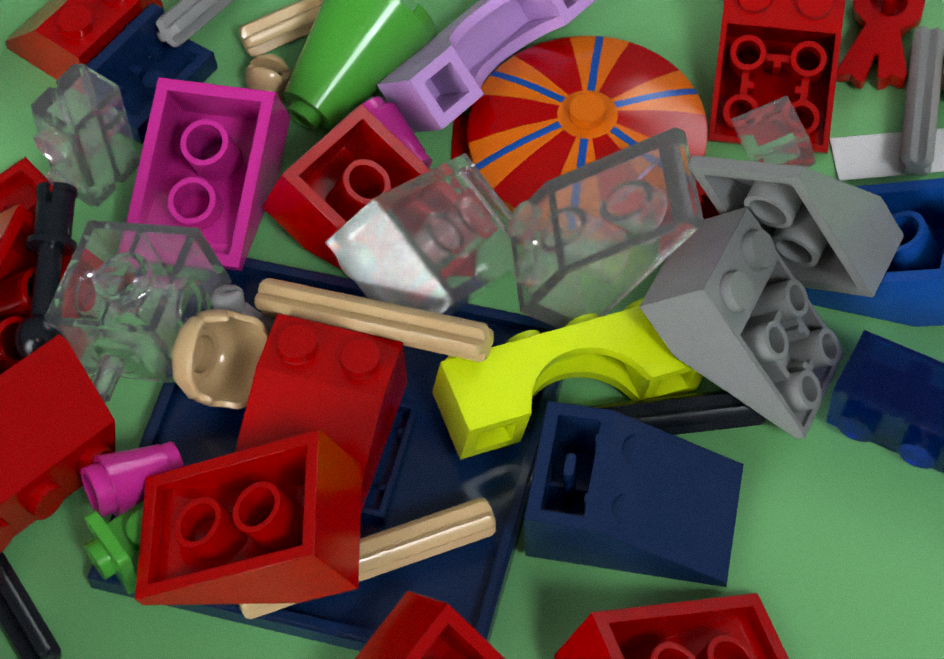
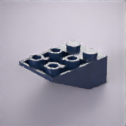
(630, 498)

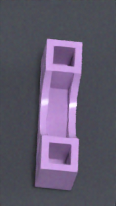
(451, 68)

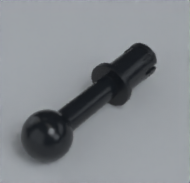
(51, 242)

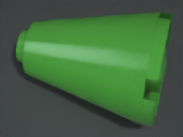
(349, 54)

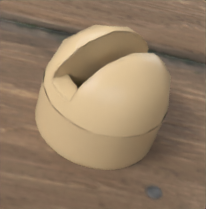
(268, 74)

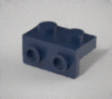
(139, 58)

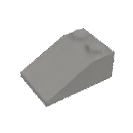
(820, 226)

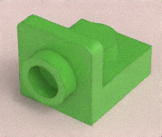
(116, 545)

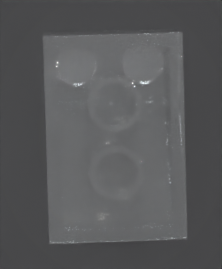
(603, 229)
(429, 240)

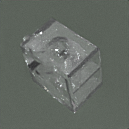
(131, 296)

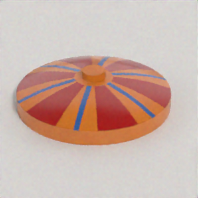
(573, 106)

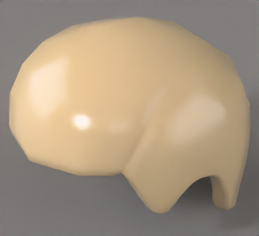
(218, 357)

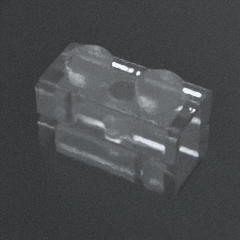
(85, 134)

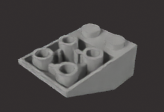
(745, 321)

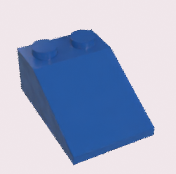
(915, 278)

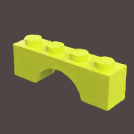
(491, 399)

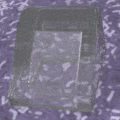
(774, 135)

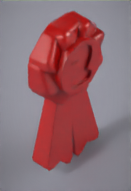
(880, 40)

